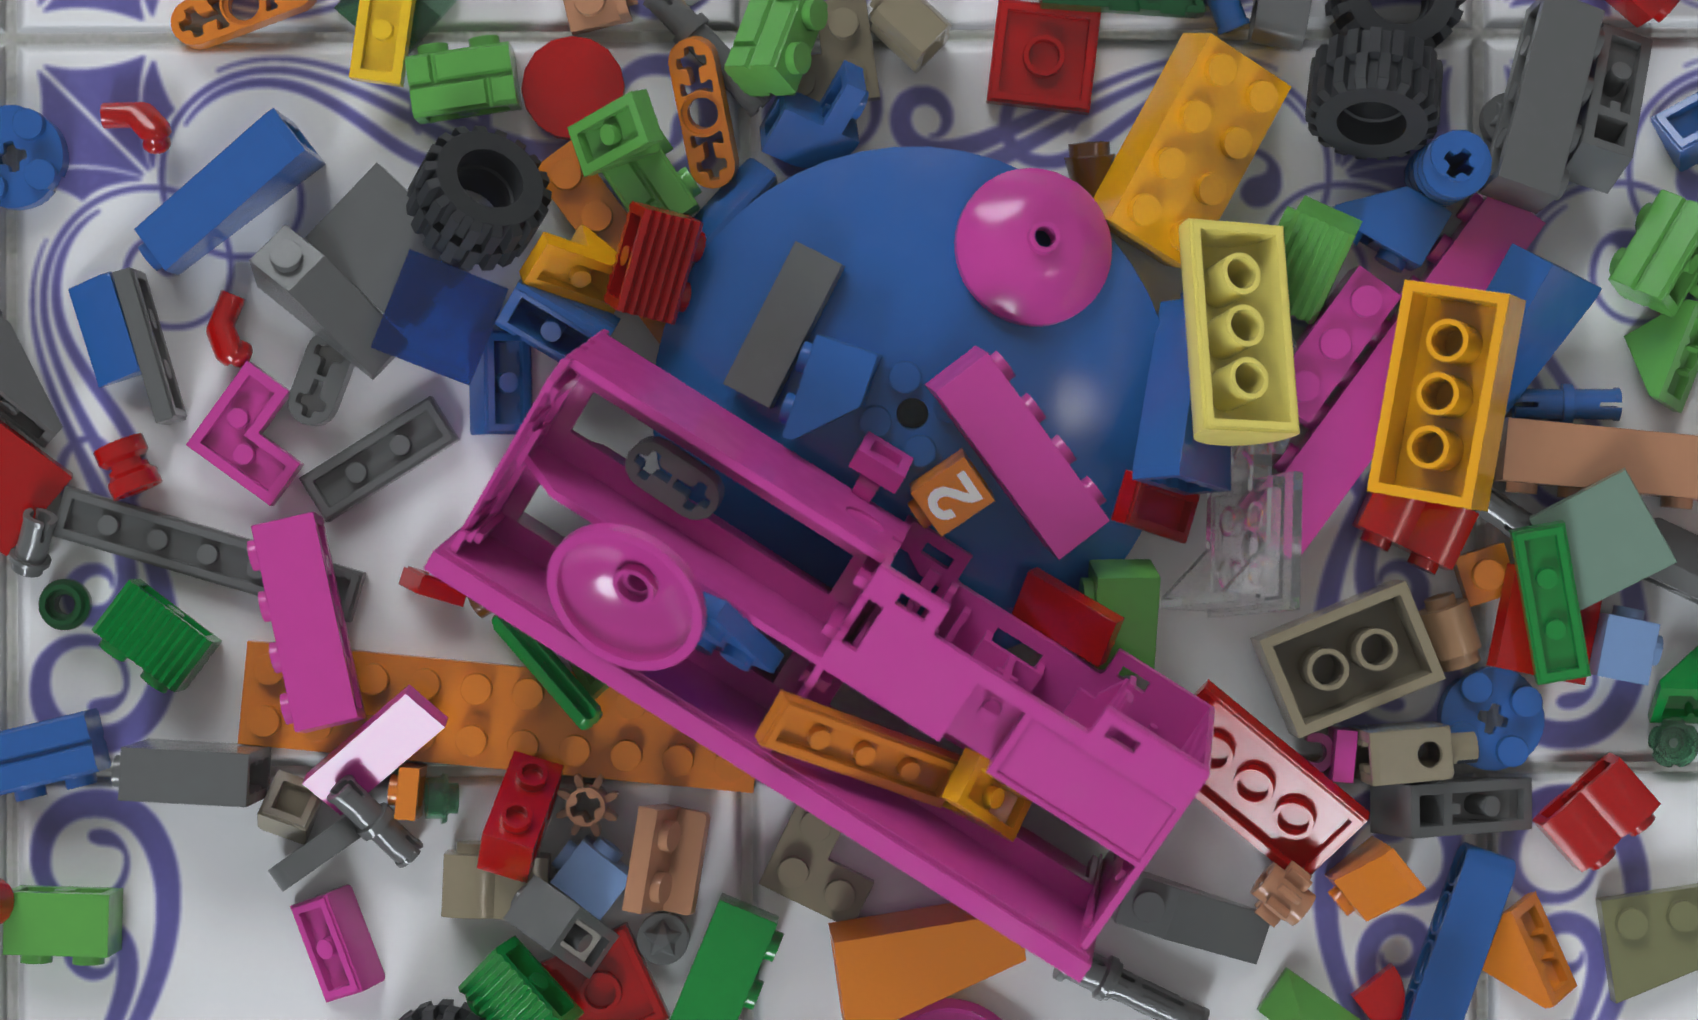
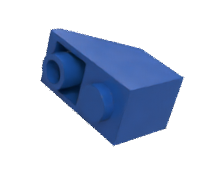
(1398, 226)
(832, 385)

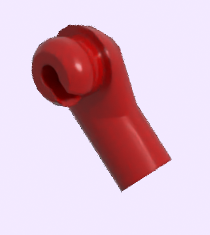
(223, 334)

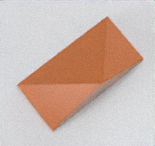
(1528, 954)

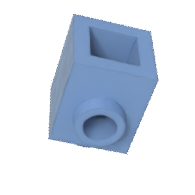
(1626, 646)
(591, 873)

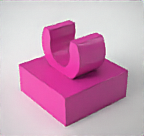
(878, 466)
(1338, 753)

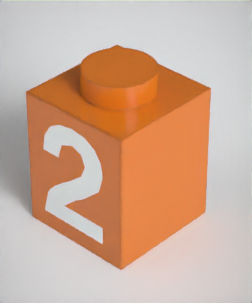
(949, 493)

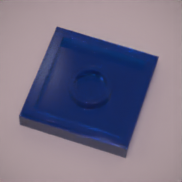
(439, 317)

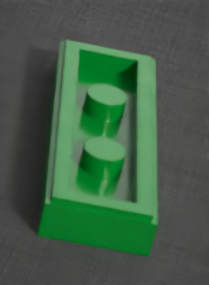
(1550, 602)

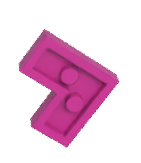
(234, 436)

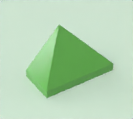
(1668, 355)
(1298, 1000)

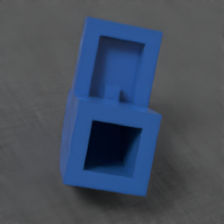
(814, 131)

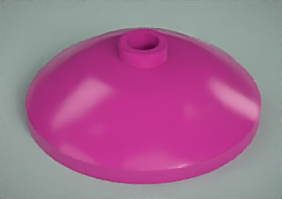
(1007, 265)
(626, 596)

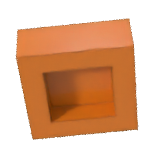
(1482, 573)
(407, 791)

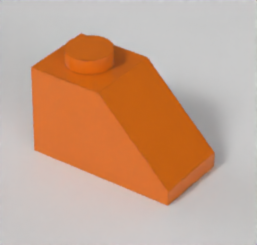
(1372, 880)

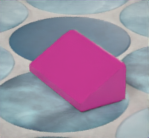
(338, 943)

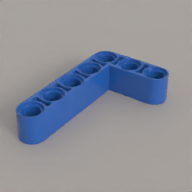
(1459, 935)

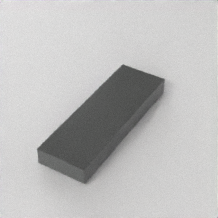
(784, 324)
(150, 346)
(379, 459)

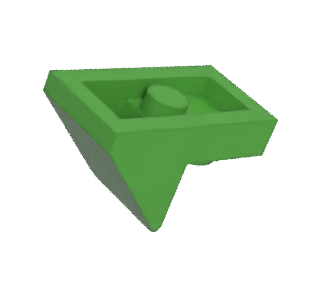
(617, 134)

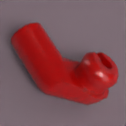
(144, 121)

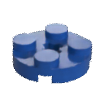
(45, 160)
(1518, 704)

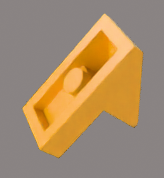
(572, 267)
(984, 798)

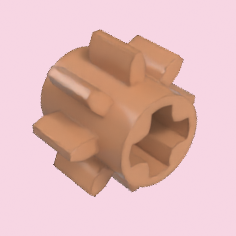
(582, 818)
(1283, 894)

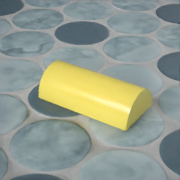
(1238, 332)

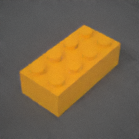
(1189, 144)
(1446, 394)

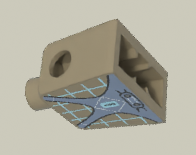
(1390, 752)

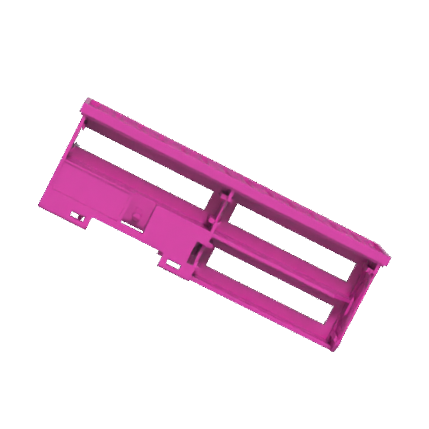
(1057, 732)

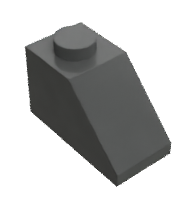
(560, 926)

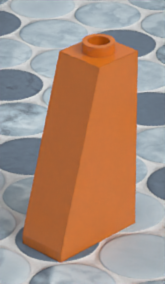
(913, 959)

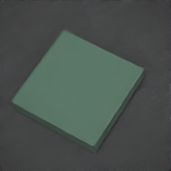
(1609, 537)

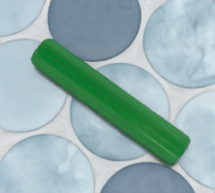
(551, 674)

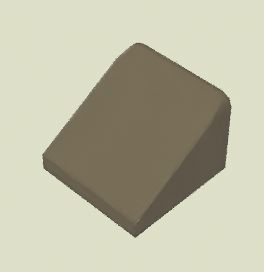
(289, 808)

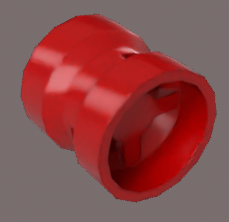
(129, 471)

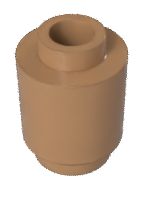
(1451, 631)

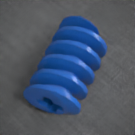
(1449, 167)

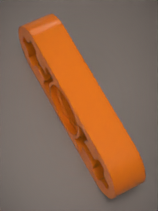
(214, 31)
(683, 76)

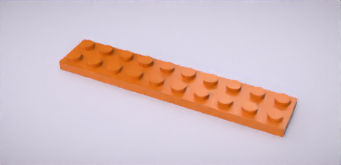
(492, 715)

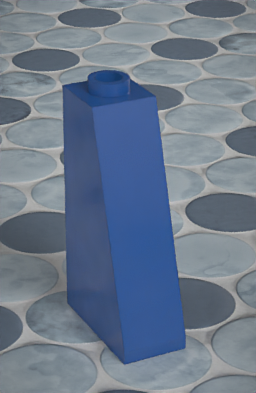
(228, 193)
(1552, 309)
(1165, 443)

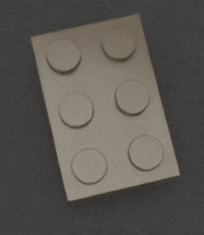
(1347, 658)

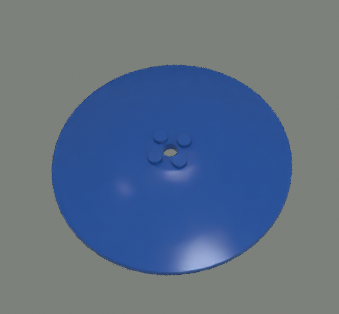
(902, 296)

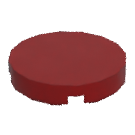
(569, 82)

